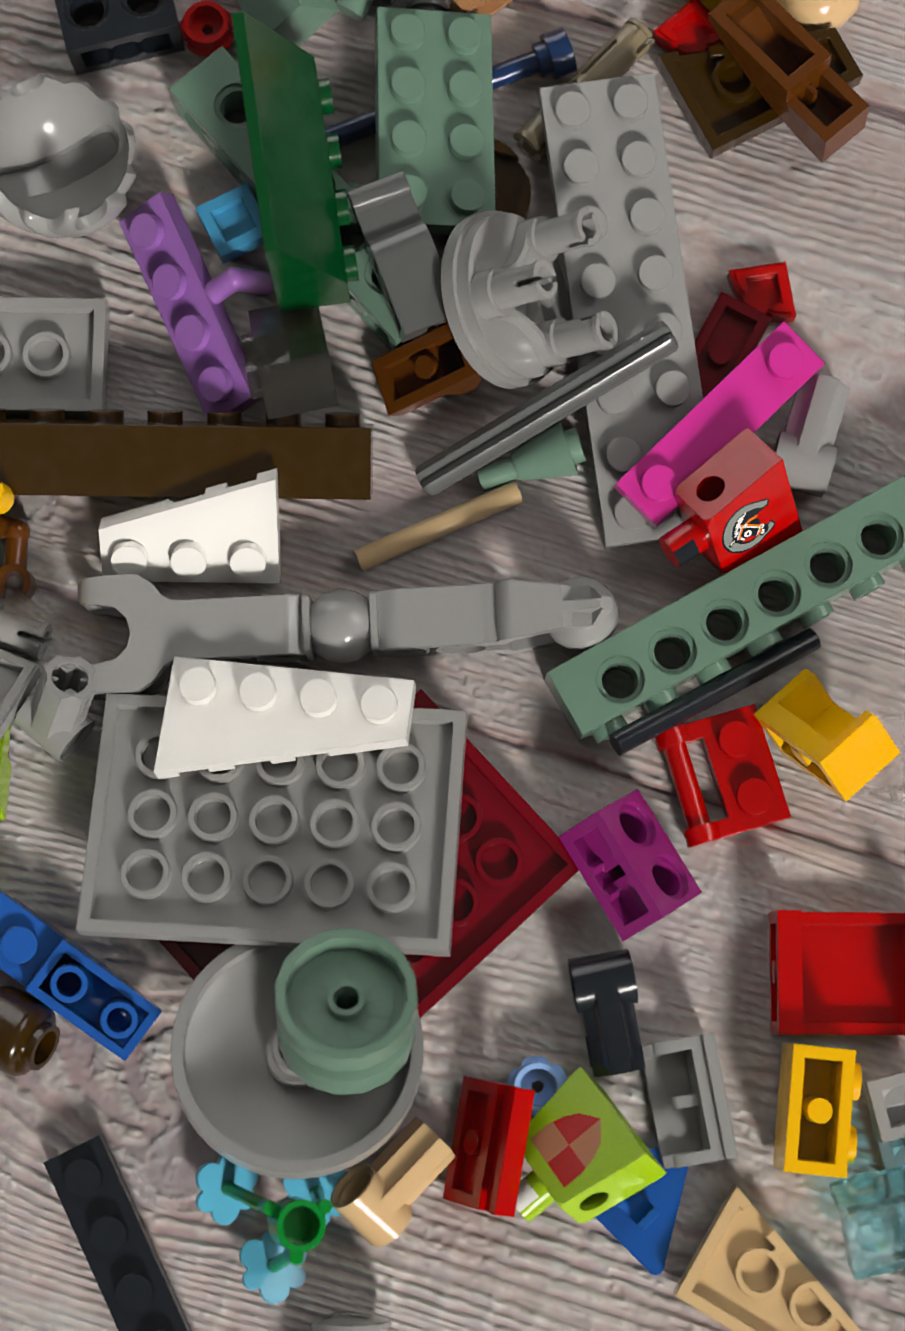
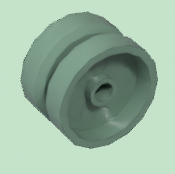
(346, 1010)

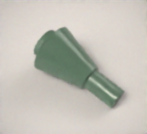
(543, 457)

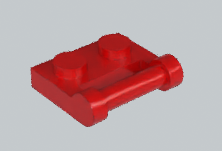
(740, 771)

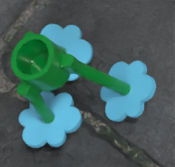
(292, 1223)

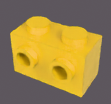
(816, 1110)

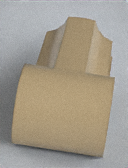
(380, 1194)

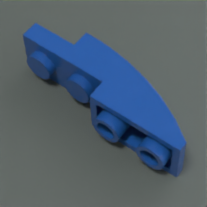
(72, 980)

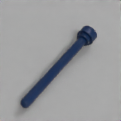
(548, 57)

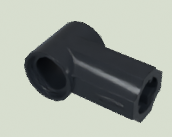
(606, 996)

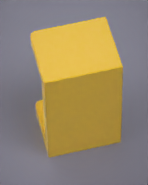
(824, 737)

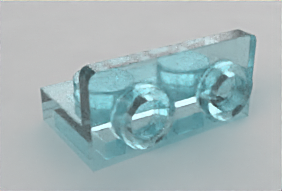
(872, 1220)

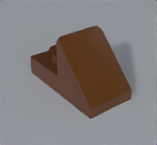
(423, 372)

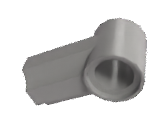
(811, 434)
(59, 707)

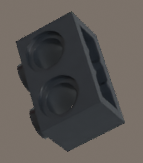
(120, 34)

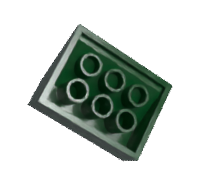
(294, 168)

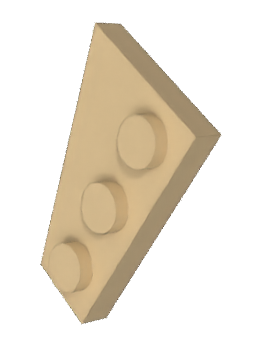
(754, 1279)

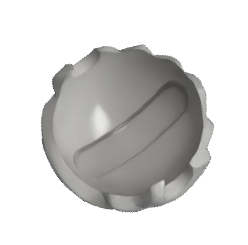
(62, 157)

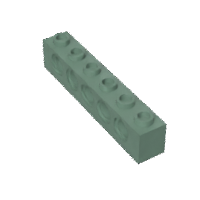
(204, 102)

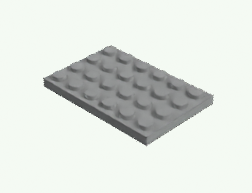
(274, 846)

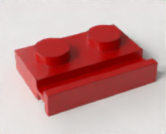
(489, 1146)

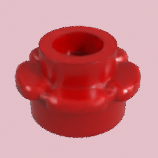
(203, 15)

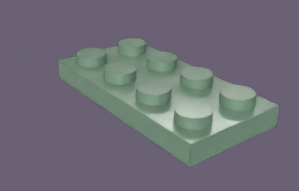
(436, 110)

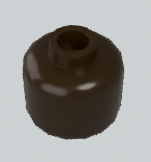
(26, 1032)

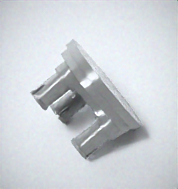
(511, 296)

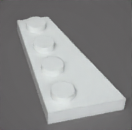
(259, 713)

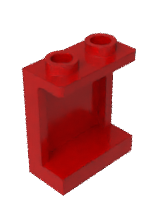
(836, 973)

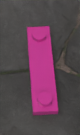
(738, 402)

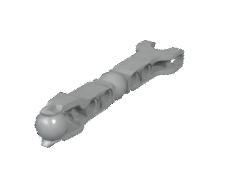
(341, 624)

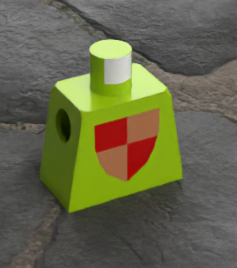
(583, 1154)

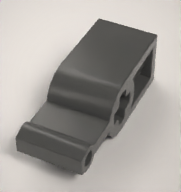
(401, 254)

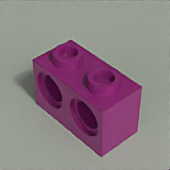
(630, 864)

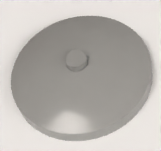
(247, 1096)

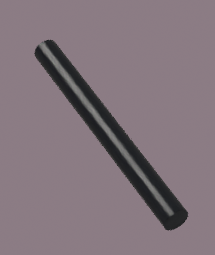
(714, 691)

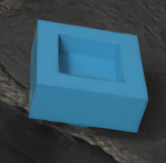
(232, 223)

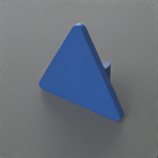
(648, 1218)

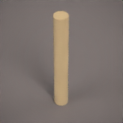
(438, 526)

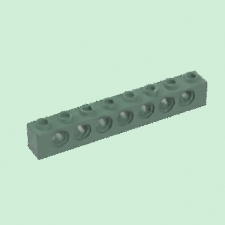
(837, 538)

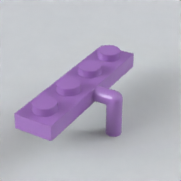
(193, 302)

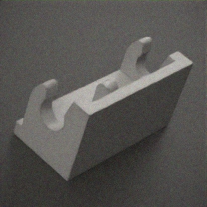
(688, 1101)

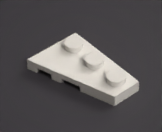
(206, 538)

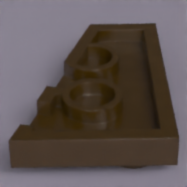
(724, 102)

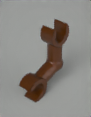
(16, 537)

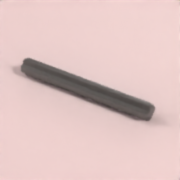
(547, 408)

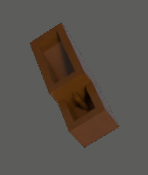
(791, 73)

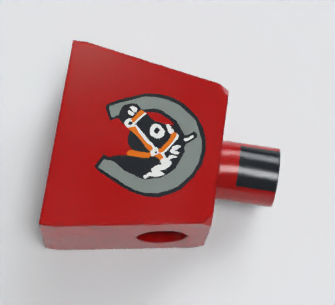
(733, 506)

